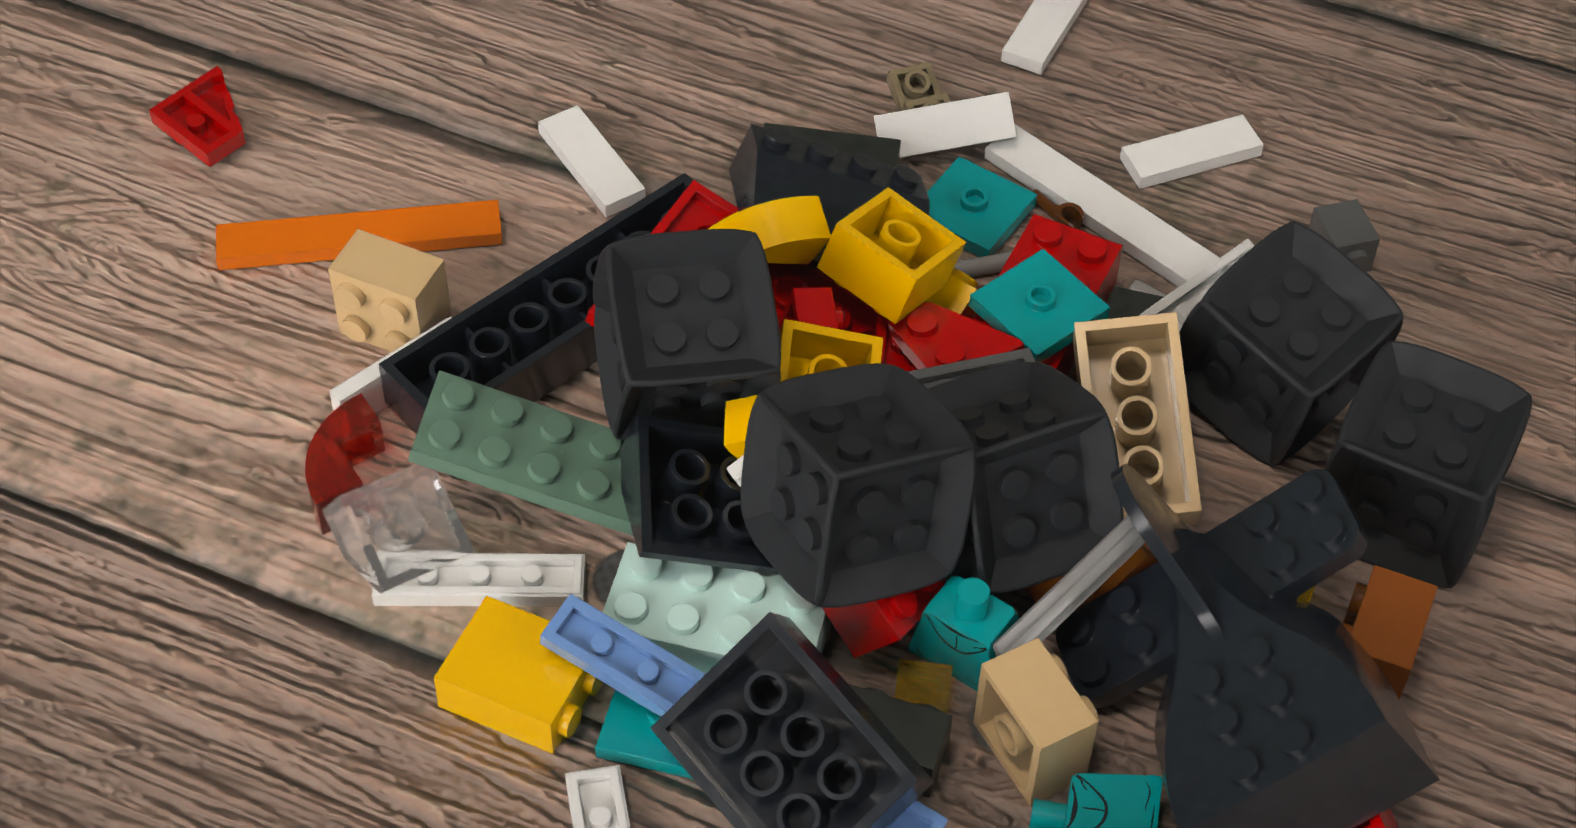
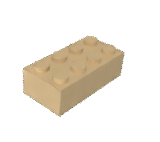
(1141, 383)

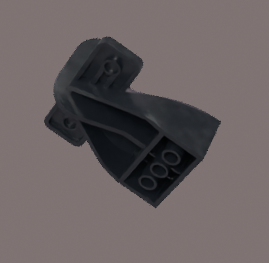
(1264, 695)

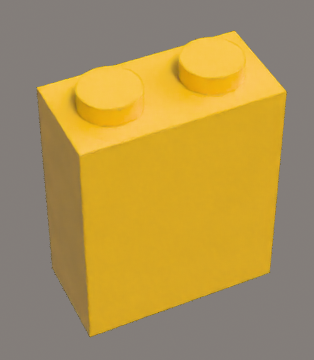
(510, 680)

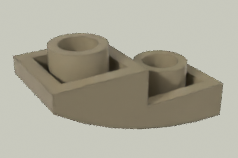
(915, 87)

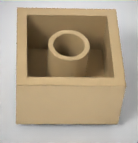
(387, 291)
(1035, 720)

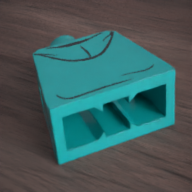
(962, 628)
(1103, 803)

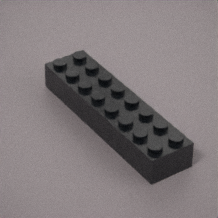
(529, 330)

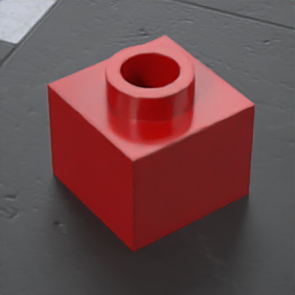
(814, 307)

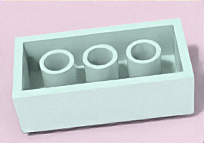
(703, 608)

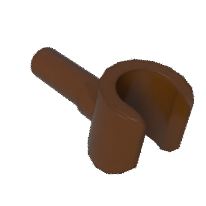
(1064, 213)

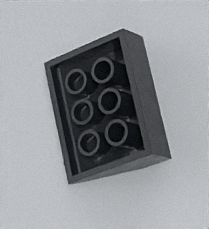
(782, 166)
(684, 497)
(788, 739)

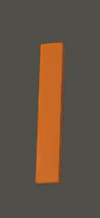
(326, 235)

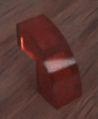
(341, 441)

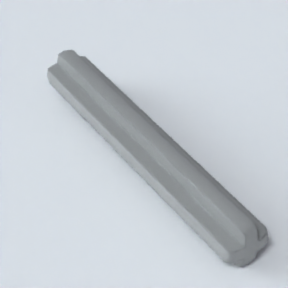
(1073, 588)

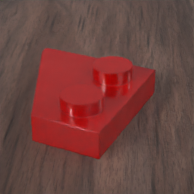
(202, 118)
(940, 337)

